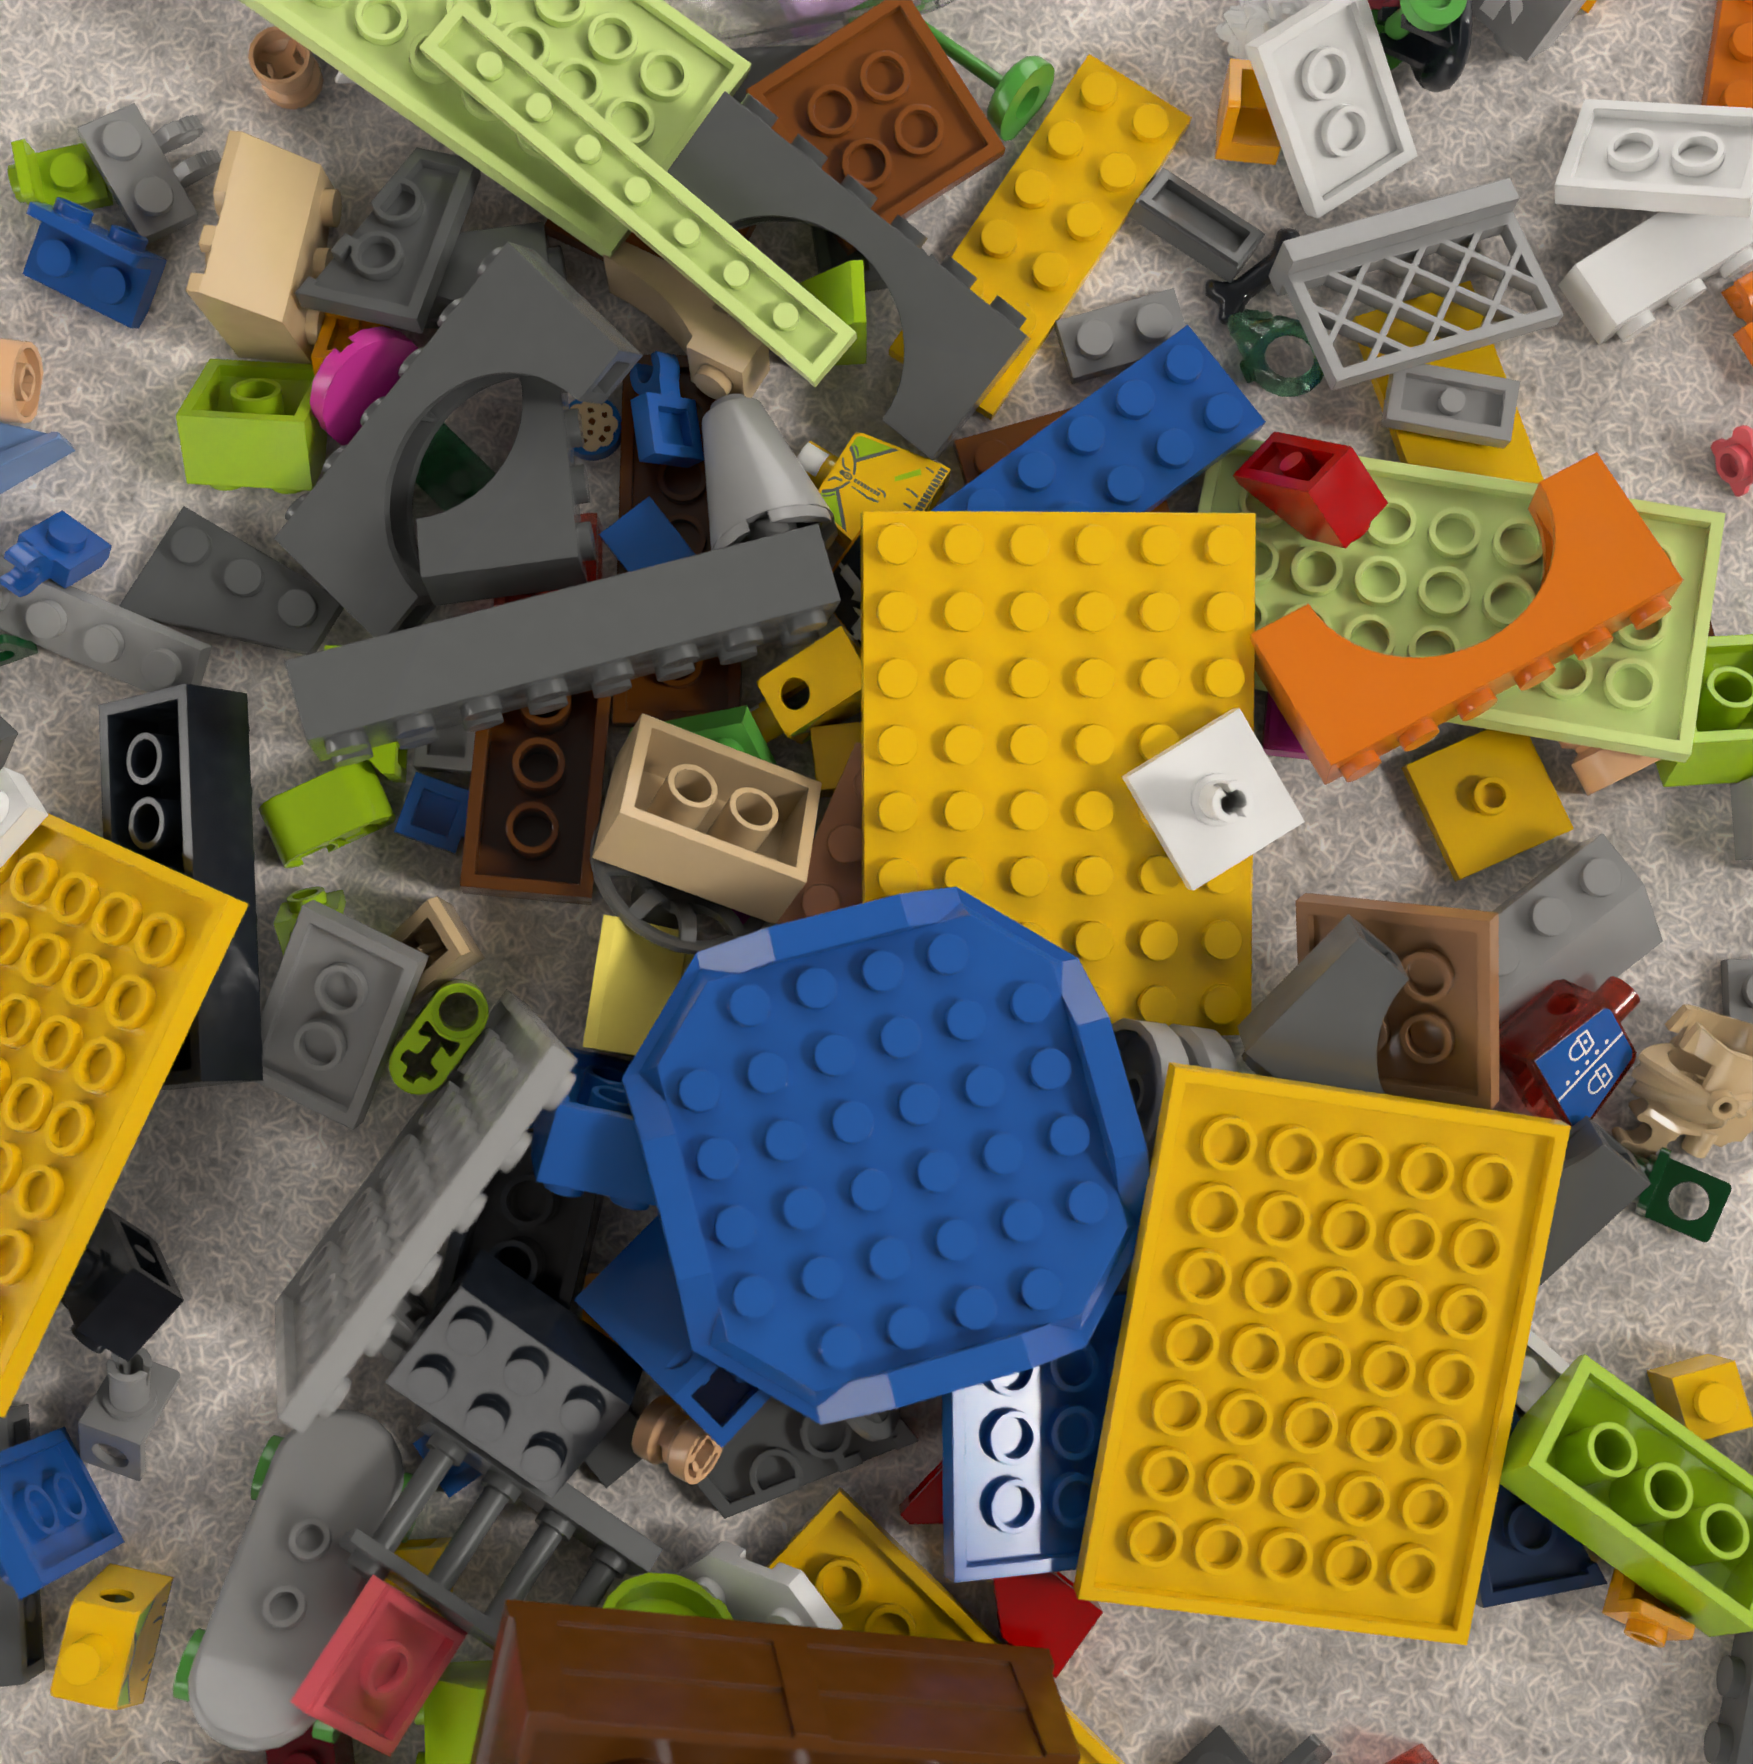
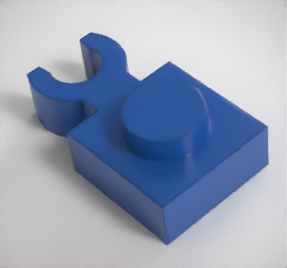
(434, 813)

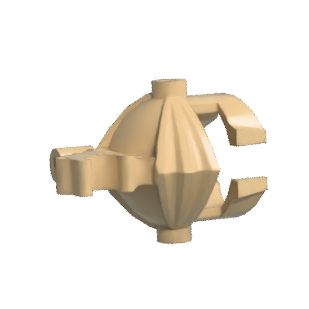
(1693, 1085)

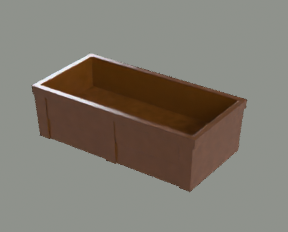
(747, 1692)

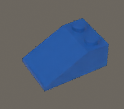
(592, 1137)

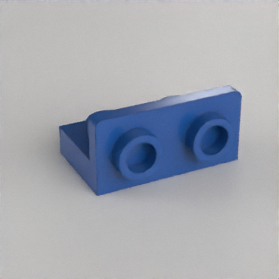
(91, 264)

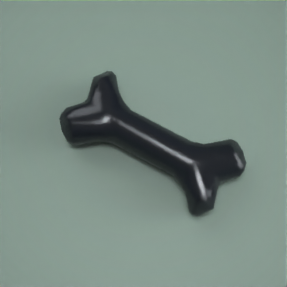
(1235, 295)

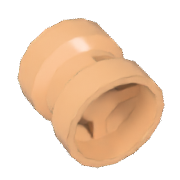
(278, 56)
(672, 1437)

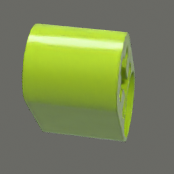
(326, 812)
(442, 1059)

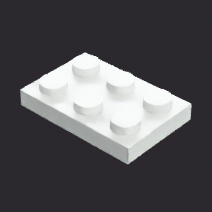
(1331, 101)
(1660, 158)

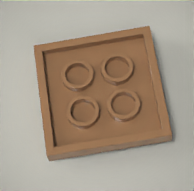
(1445, 1021)

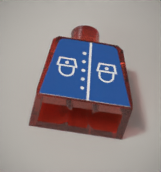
(1568, 1048)

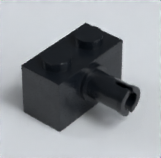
(120, 1289)

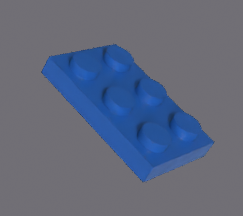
(49, 1513)

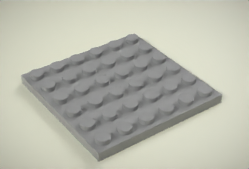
(410, 1206)

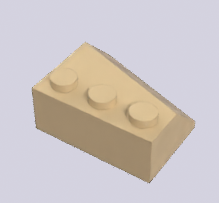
(264, 247)

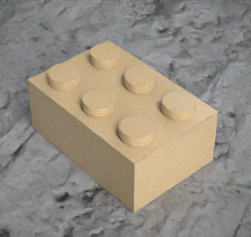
(708, 820)

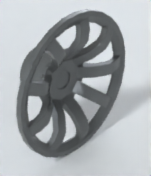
(666, 907)

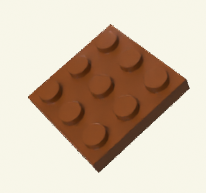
(883, 110)

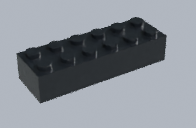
(184, 799)

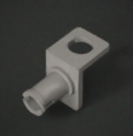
(126, 1413)

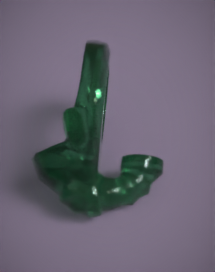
(1253, 334)

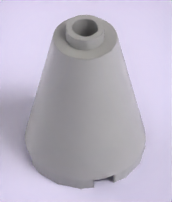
(755, 477)

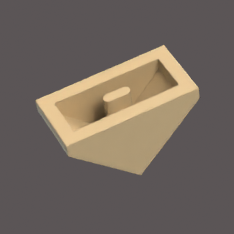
(443, 937)

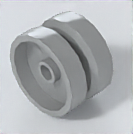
(1146, 1053)

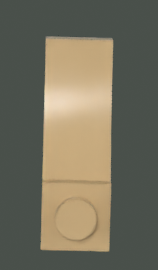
(719, 349)

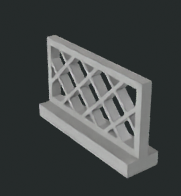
(1386, 244)

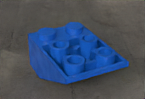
(643, 1314)

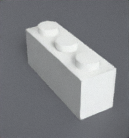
(1655, 266)

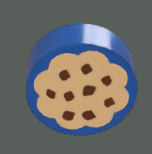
(600, 429)

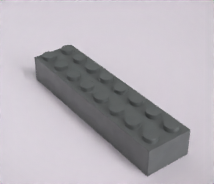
(563, 645)

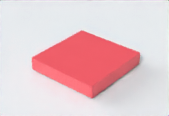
(379, 1666)

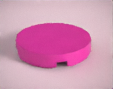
(357, 378)

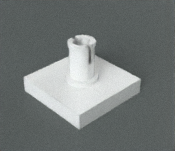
(1213, 799)

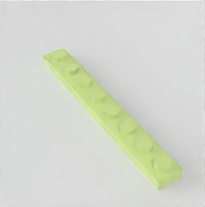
(638, 192)

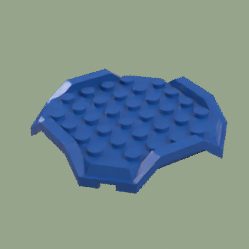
(889, 1152)

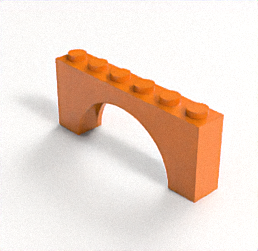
(1361, 703)

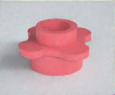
(1735, 459)

